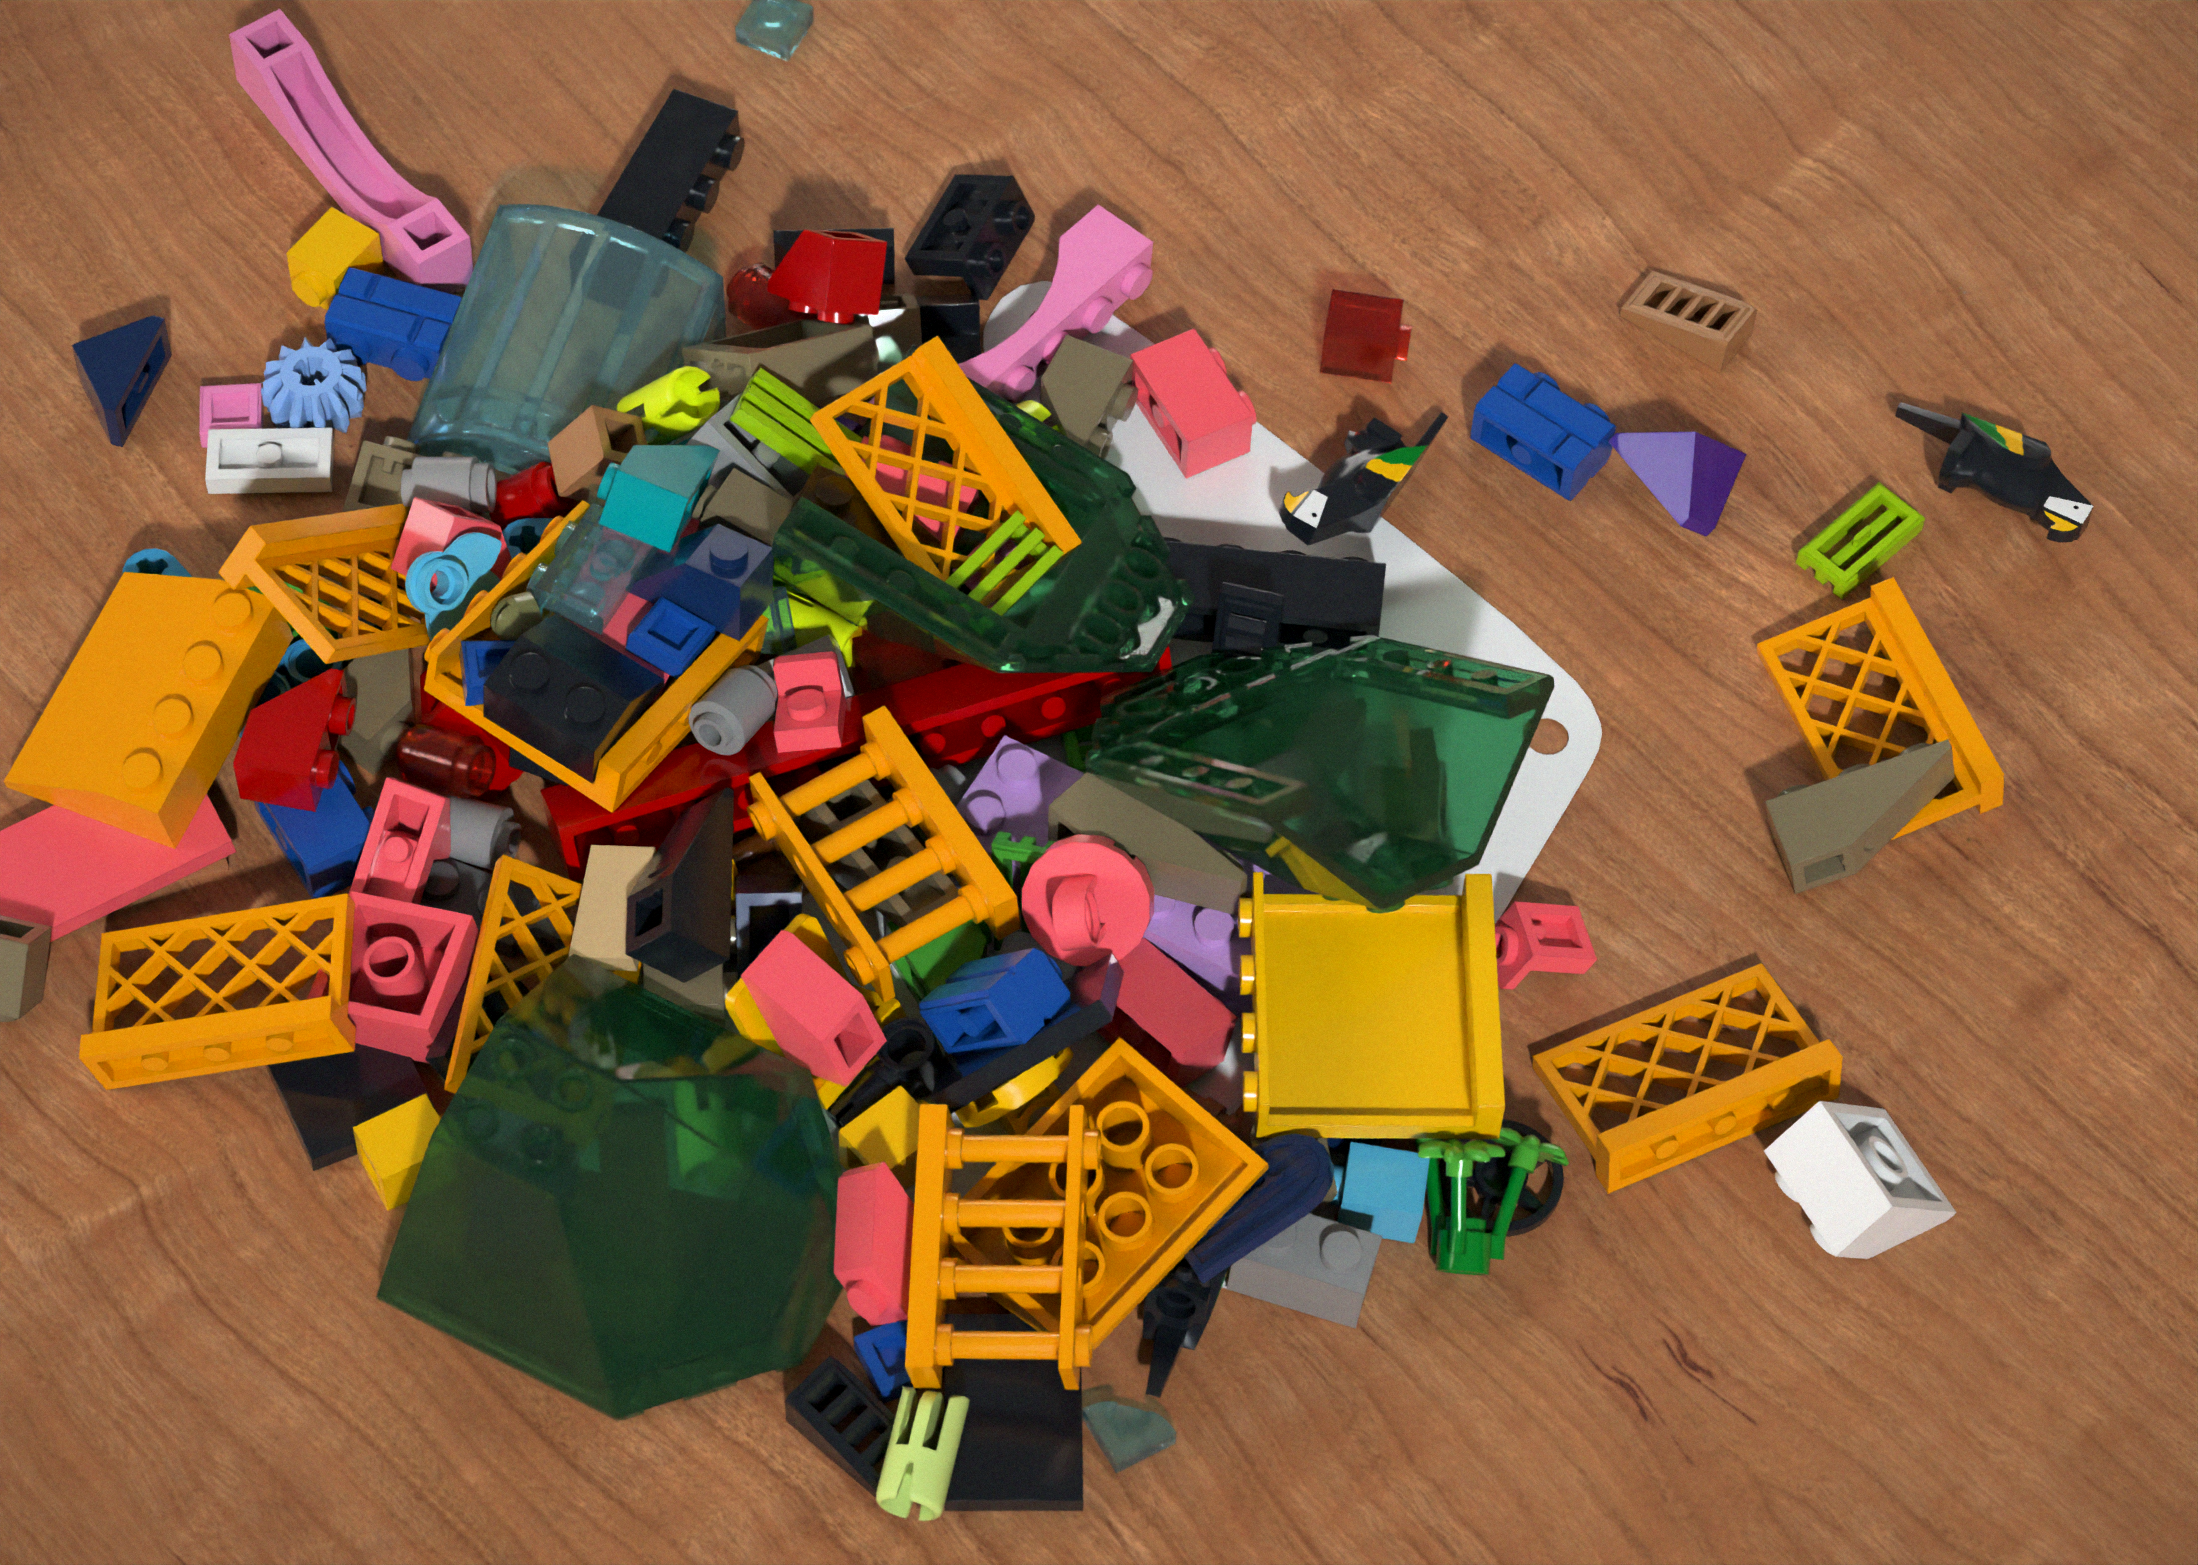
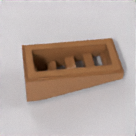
(1696, 339)

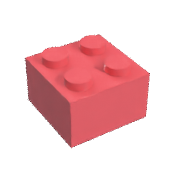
(404, 972)

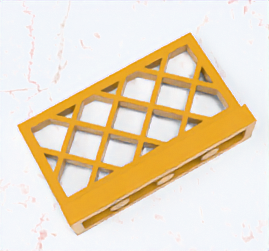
(977, 444)
(338, 548)
(1922, 681)
(546, 888)
(219, 1034)
(1713, 1109)

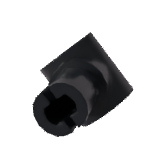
(886, 1074)

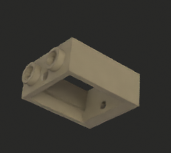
(805, 354)

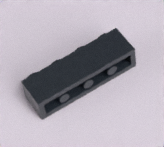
(677, 169)
(1323, 599)

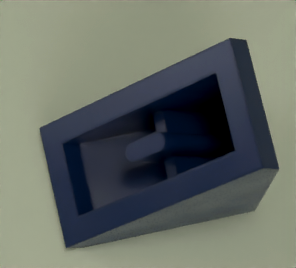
(122, 371)

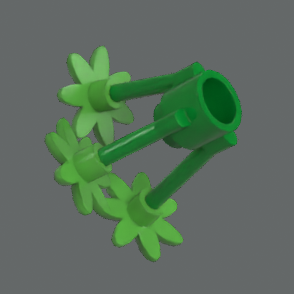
(1460, 1241)

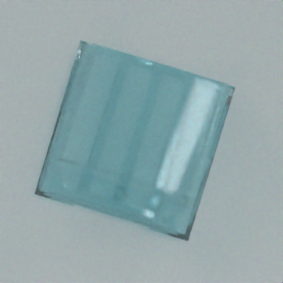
(556, 322)

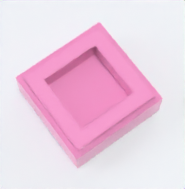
(230, 408)

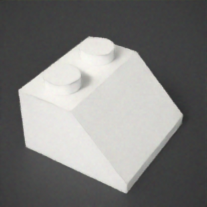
(1856, 1180)

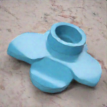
(461, 575)

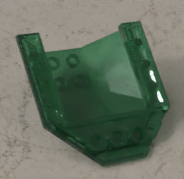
(1093, 613)
(1331, 766)
(623, 1201)

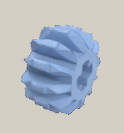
(314, 387)

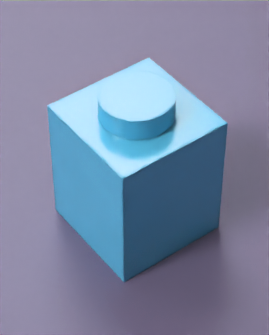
(1381, 1191)

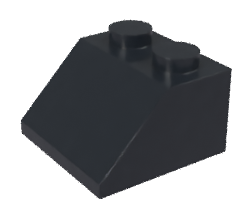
(568, 694)

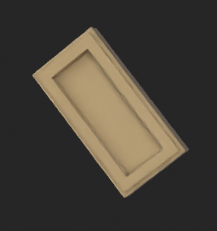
(602, 908)

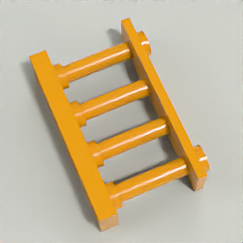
(916, 802)
(943, 1213)

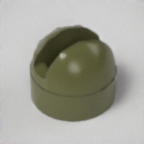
(515, 616)

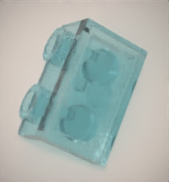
(589, 573)

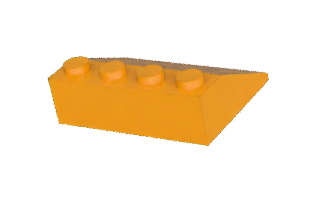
(153, 703)
(1157, 1192)

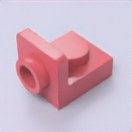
(809, 702)
(1541, 940)

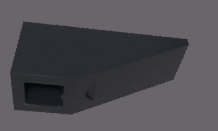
(684, 896)

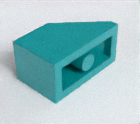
(656, 491)

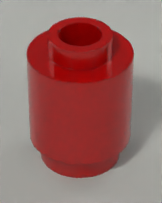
(530, 495)

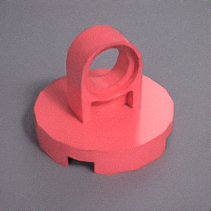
(1087, 900)

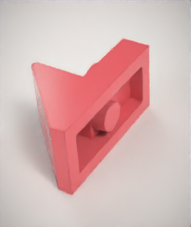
(403, 842)

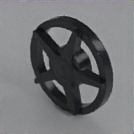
(1491, 1182)

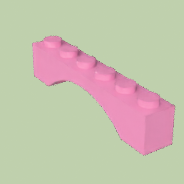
(294, 93)
(1096, 272)

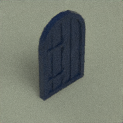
(1288, 1191)

